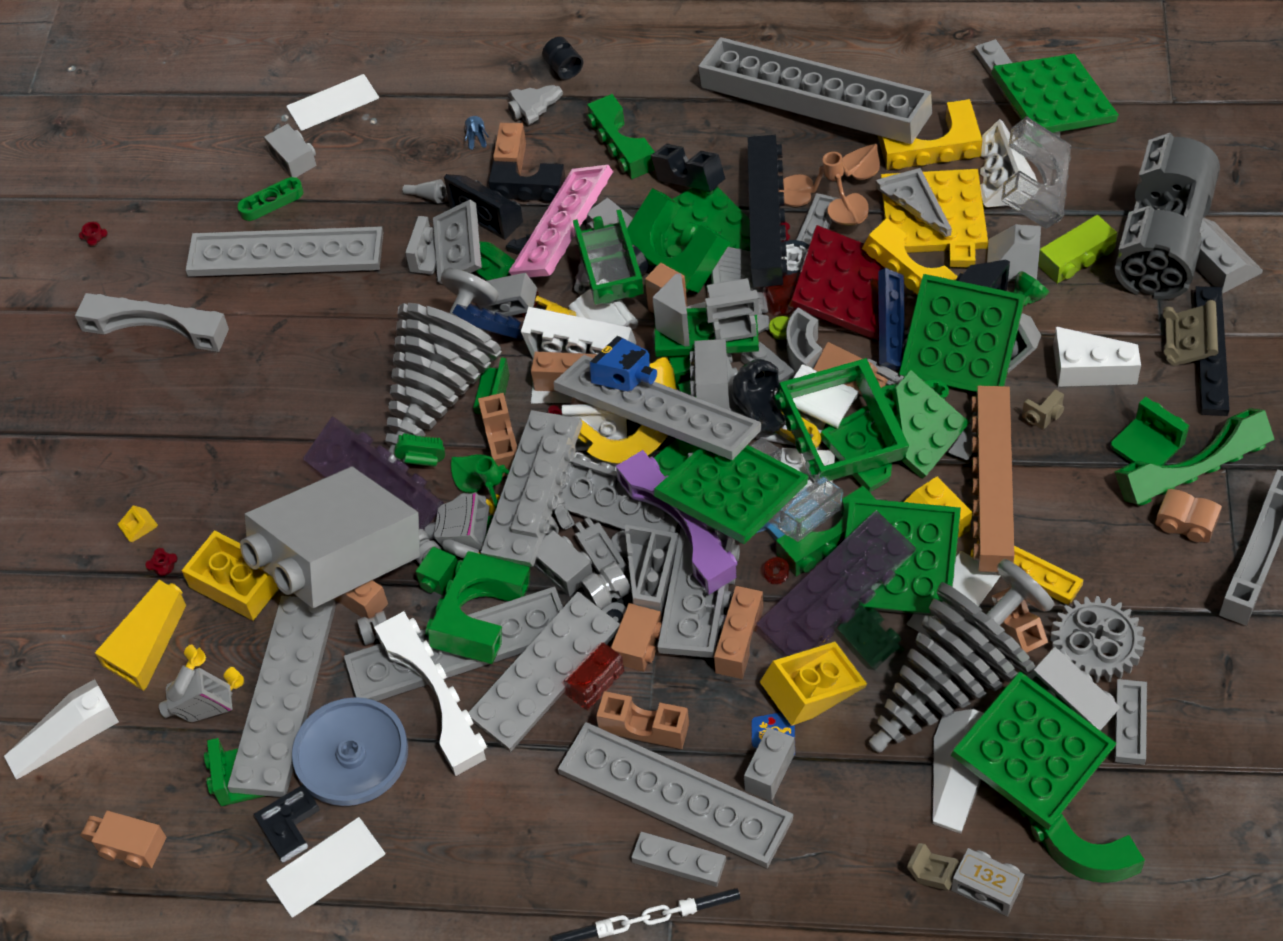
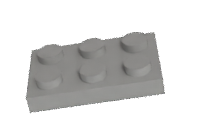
(457, 239)

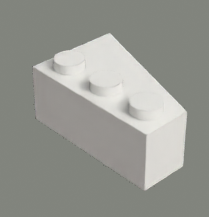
(1094, 360)

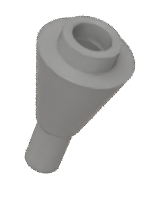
(431, 190)

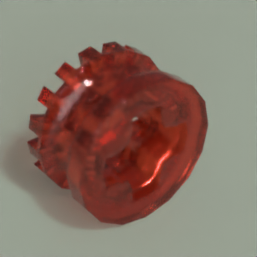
(783, 573)

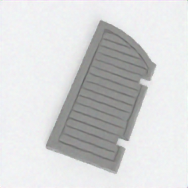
(736, 265)

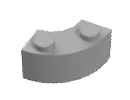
(801, 340)

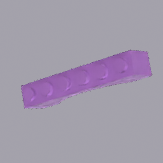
(710, 562)

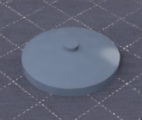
(350, 751)

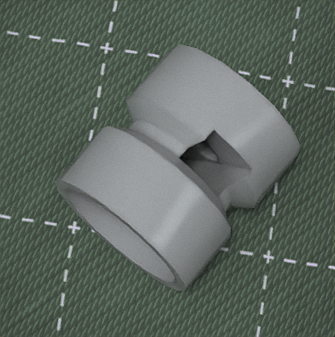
(605, 586)

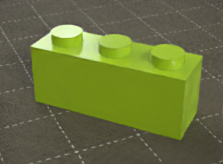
(1077, 249)

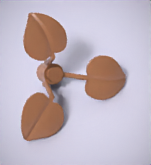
(845, 211)

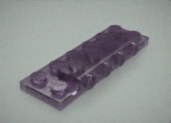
(342, 448)
(837, 586)

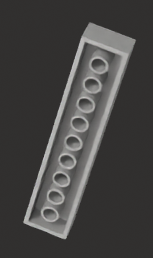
(816, 90)

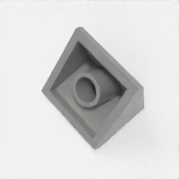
(671, 311)

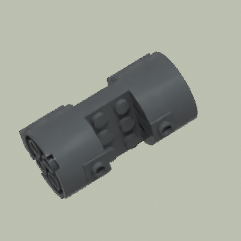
(1164, 229)

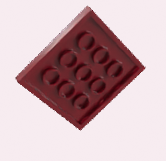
(839, 283)

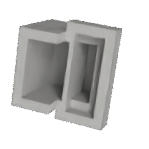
(732, 309)

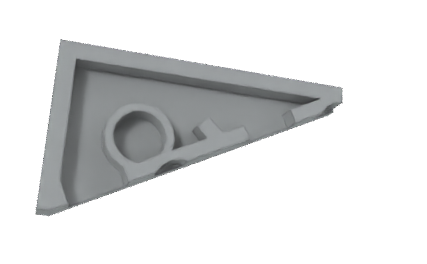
(915, 195)

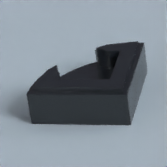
(516, 246)

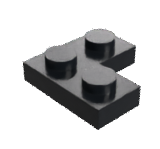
(280, 821)

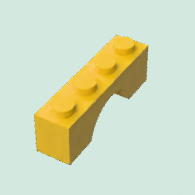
(887, 247)

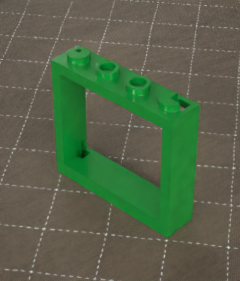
(863, 375)

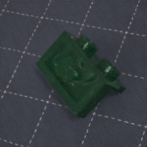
(870, 636)

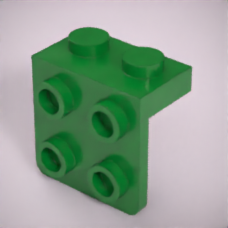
(1152, 435)
(221, 765)

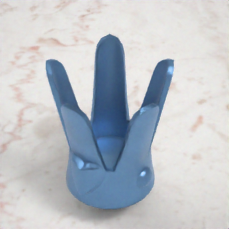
(475, 126)

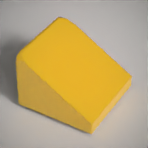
(137, 523)

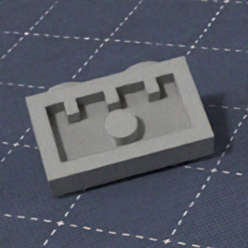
(421, 248)

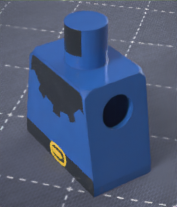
(622, 366)

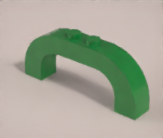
(1087, 860)

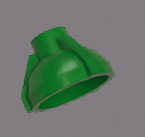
(1030, 287)

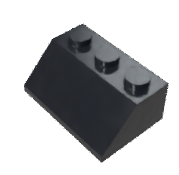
(493, 210)

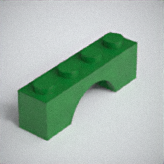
(632, 153)
(816, 546)

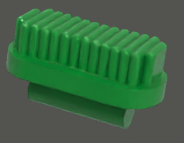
(419, 450)

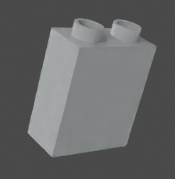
(331, 536)

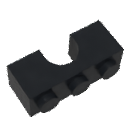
(700, 172)
(538, 187)

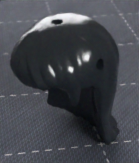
(755, 392)

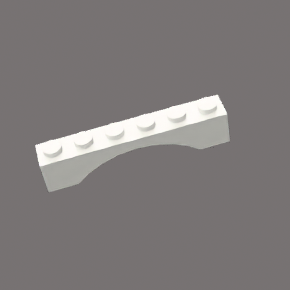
(457, 739)

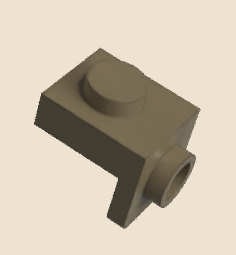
(1044, 414)
(932, 868)

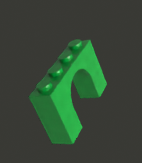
(648, 234)
(475, 577)

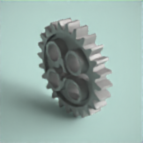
(1098, 637)

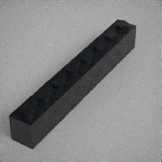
(765, 211)

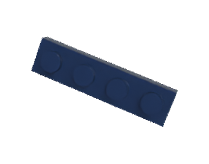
(891, 319)
(489, 321)

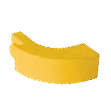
(620, 450)

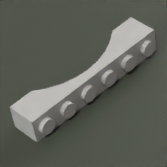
(106, 314)
(1257, 557)

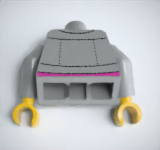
(462, 523)
(198, 693)

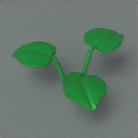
(473, 471)

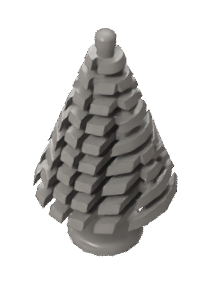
(437, 357)
(964, 648)

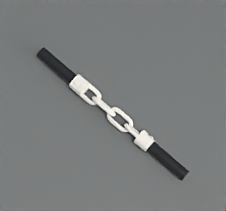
(690, 906)

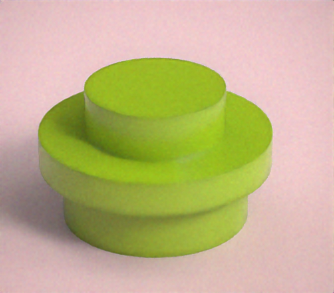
(778, 327)

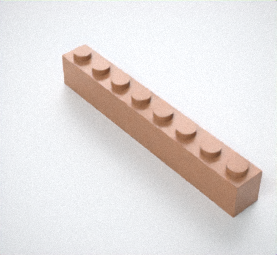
(994, 477)

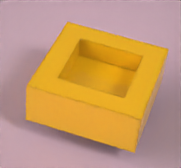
(962, 253)

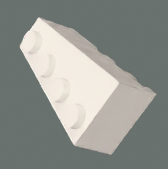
(569, 334)

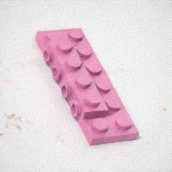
(556, 227)

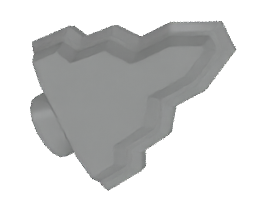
(532, 102)

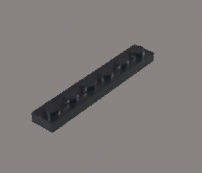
(1213, 369)

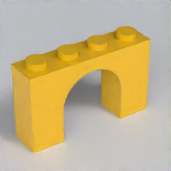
(959, 143)

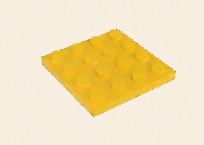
(961, 203)

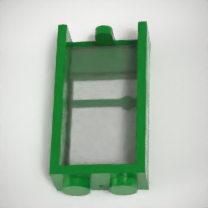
(609, 260)

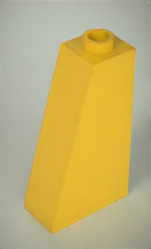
(143, 635)

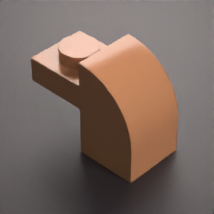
(1023, 625)

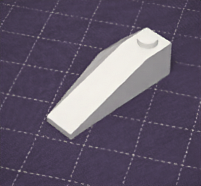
(999, 164)
(70, 723)
(953, 783)

